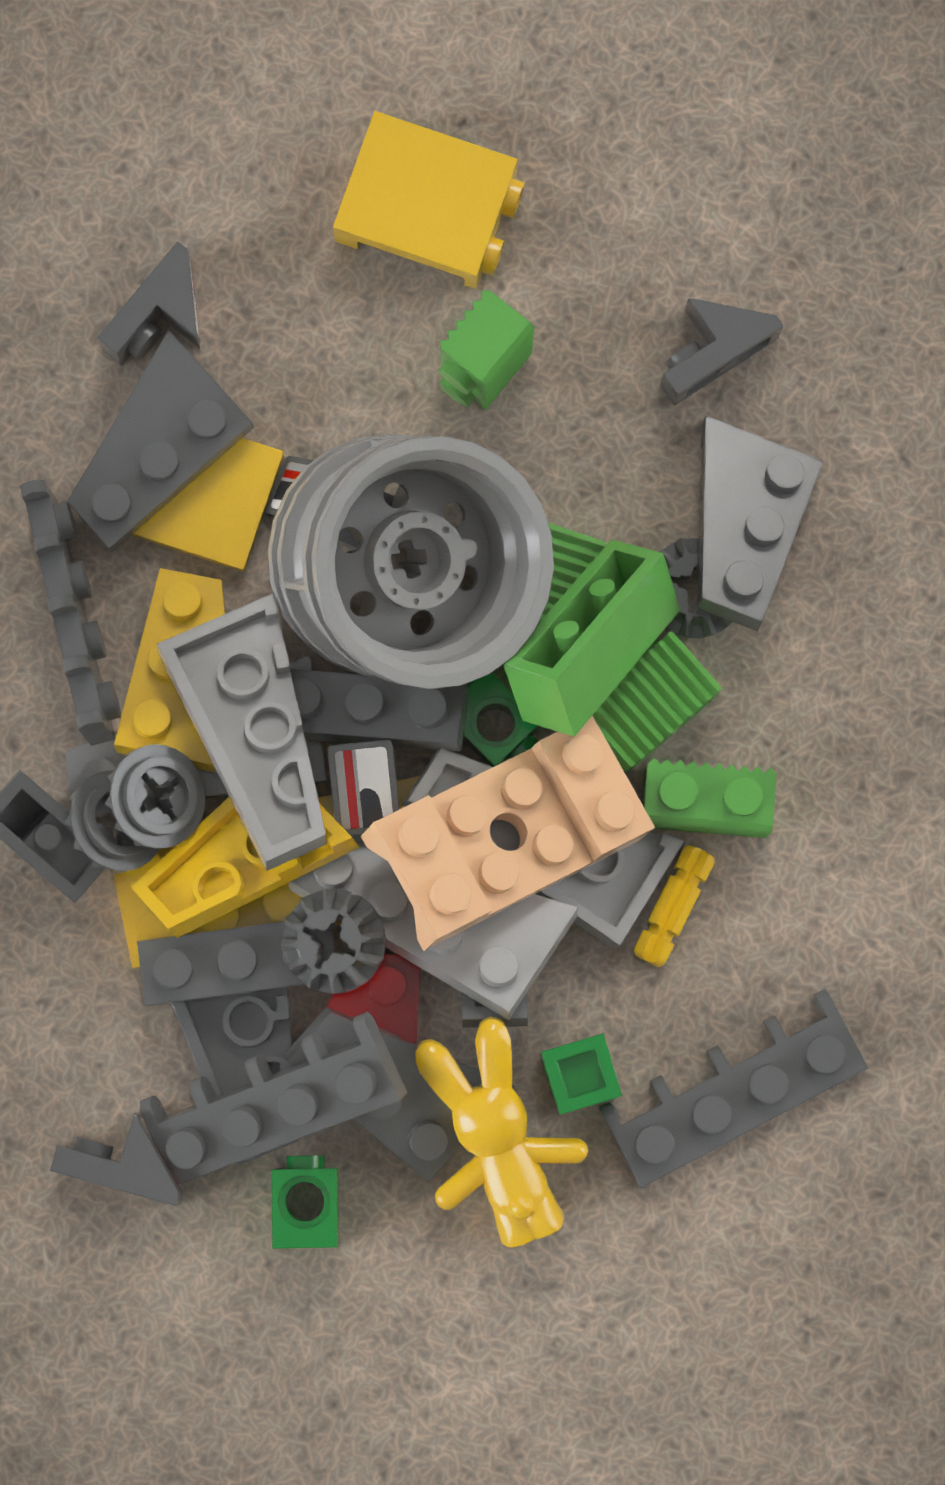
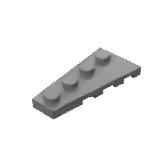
(606, 893)

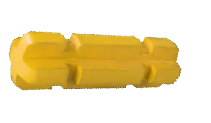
(674, 905)

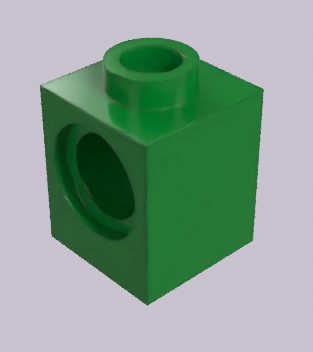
(490, 694)
(580, 1074)
(298, 1233)

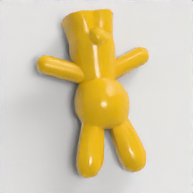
(493, 1127)

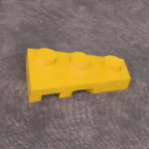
(152, 705)
(222, 870)

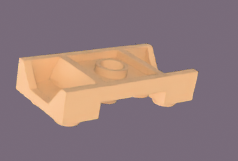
(561, 798)

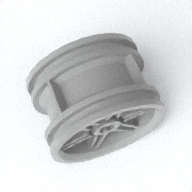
(499, 538)

